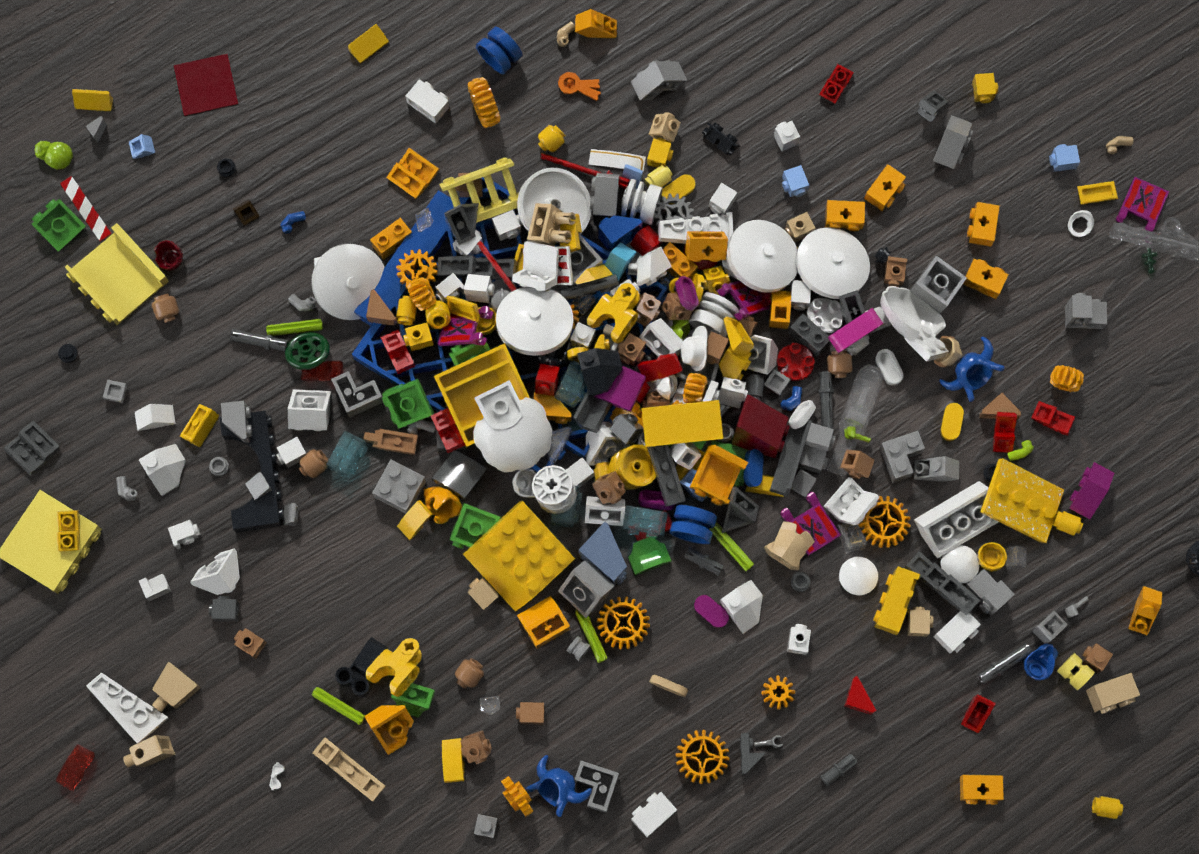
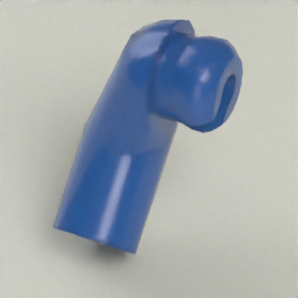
(287, 223)
(792, 402)

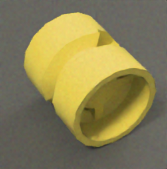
(1081, 676)

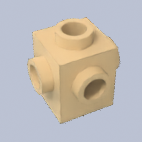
(665, 127)

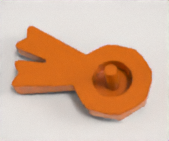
(570, 83)

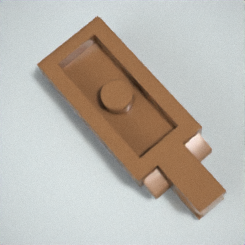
(392, 441)

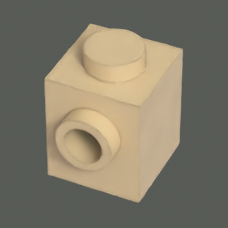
(799, 227)
(482, 592)
(919, 622)

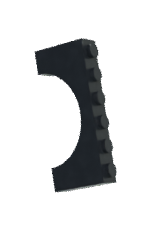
(265, 510)

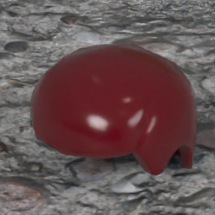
(168, 255)

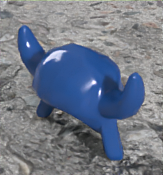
(973, 371)
(557, 787)

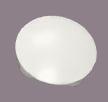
(825, 314)
(961, 563)
(858, 576)

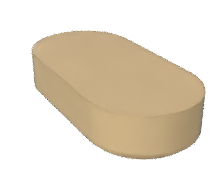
(668, 685)

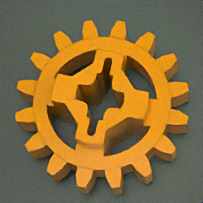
(409, 269)
(517, 796)

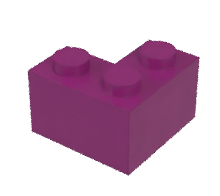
(1092, 490)

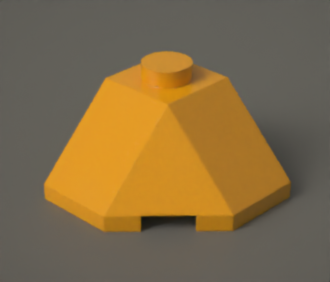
(390, 725)

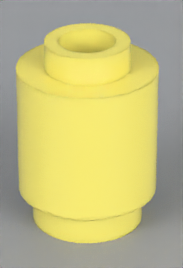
(659, 177)

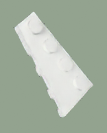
(676, 229)
(129, 711)

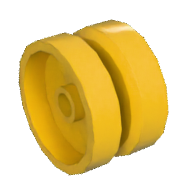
(633, 466)

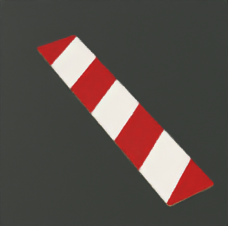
(85, 208)

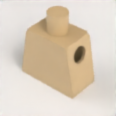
(173, 688)
(149, 751)

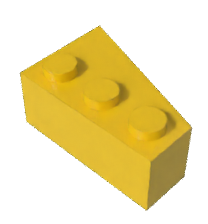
(895, 600)

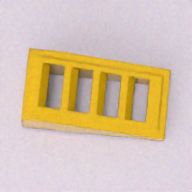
(738, 337)

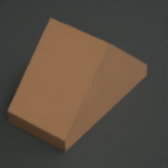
(378, 311)
(999, 404)

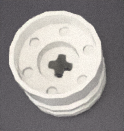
(641, 201)
(712, 312)
(561, 496)

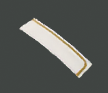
(616, 159)

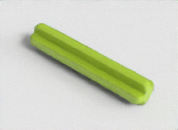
(294, 327)
(733, 549)
(592, 637)
(338, 705)

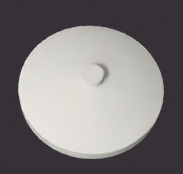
(556, 188)
(762, 256)
(832, 262)
(345, 279)
(534, 321)

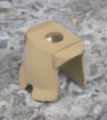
(789, 546)

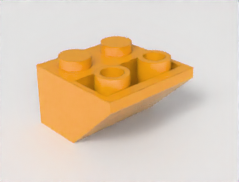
(544, 622)

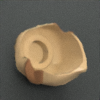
(954, 352)

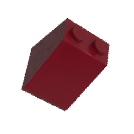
(760, 428)

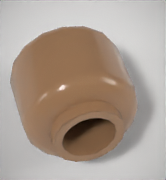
(165, 308)
(840, 363)
(313, 463)
(469, 673)

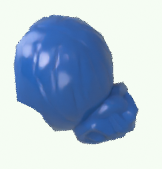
(1041, 662)

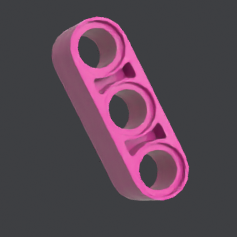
(855, 330)

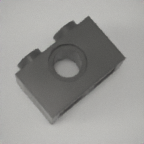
(809, 335)

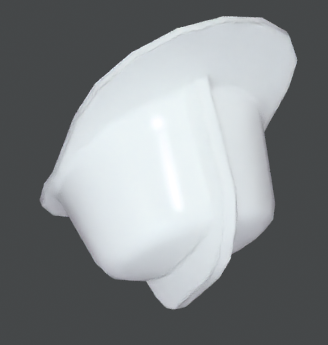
(695, 349)

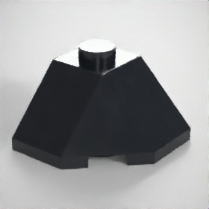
(600, 369)

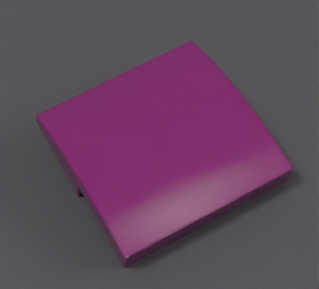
(624, 389)

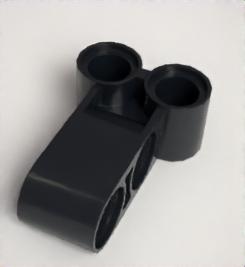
(358, 668)

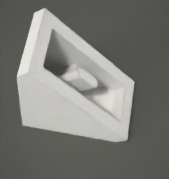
(154, 416)

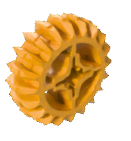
(484, 102)
(876, 520)
(630, 629)
(703, 739)

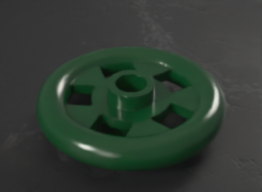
(307, 351)

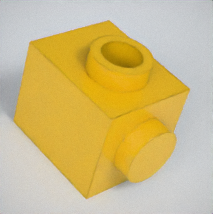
(984, 87)
(659, 153)
(418, 337)

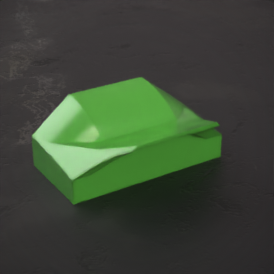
(648, 555)
(415, 699)

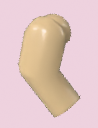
(563, 34)
(1118, 141)

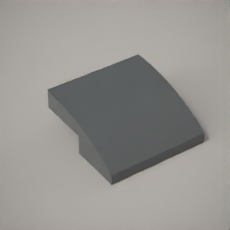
(32, 448)
(459, 474)

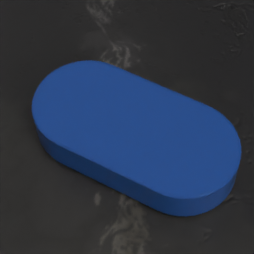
(754, 468)

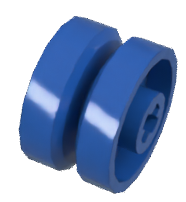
(499, 50)
(693, 524)

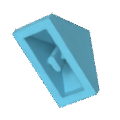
(619, 259)

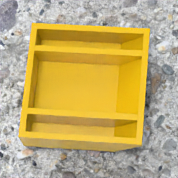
(472, 378)
(518, 556)

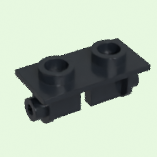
(726, 143)

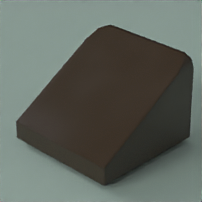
(246, 212)

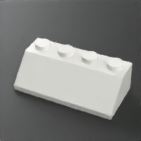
(955, 520)

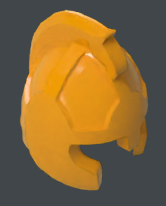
(442, 503)

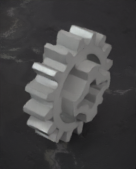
(668, 209)

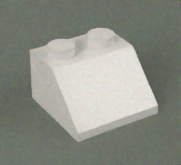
(309, 410)

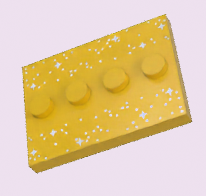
(1022, 500)

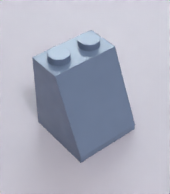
(605, 555)

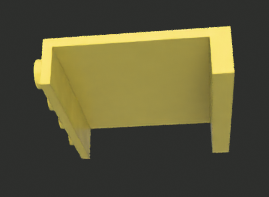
(117, 276)
(34, 543)

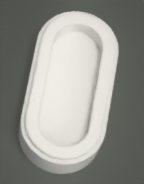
(889, 367)
(802, 414)

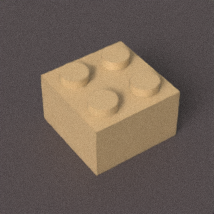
(1113, 692)

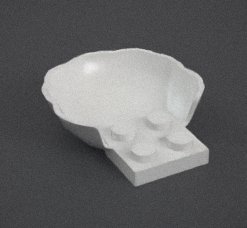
(915, 321)
(512, 430)

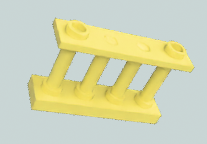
(497, 205)

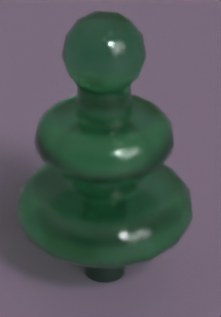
(1150, 261)

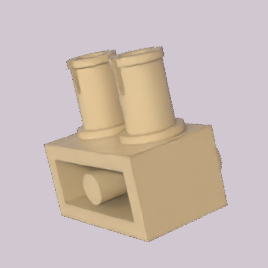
(546, 225)

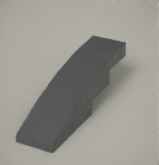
(465, 265)
(942, 583)

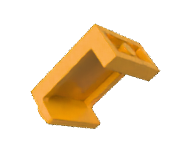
(717, 474)

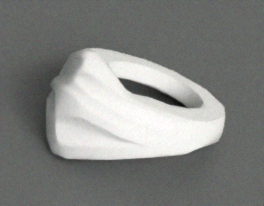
(1085, 214)
(665, 389)

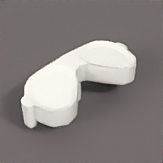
(274, 782)

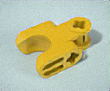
(619, 308)
(400, 663)

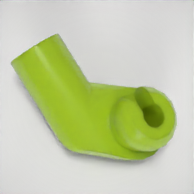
(1026, 449)

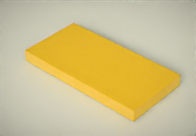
(682, 423)

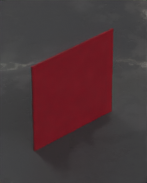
(205, 84)

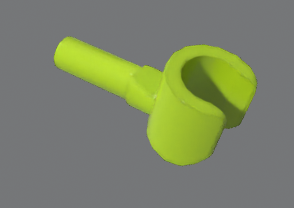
(850, 433)

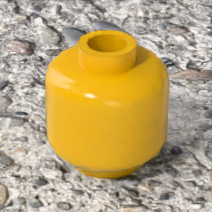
(551, 138)
(438, 315)

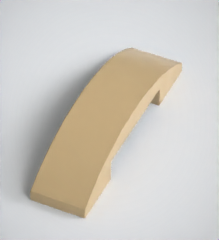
(349, 769)

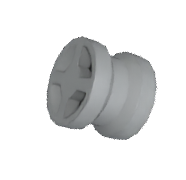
(578, 648)

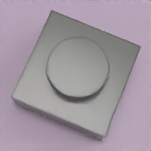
(776, 382)
(114, 391)
(485, 826)

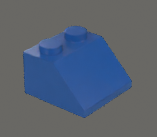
(617, 230)

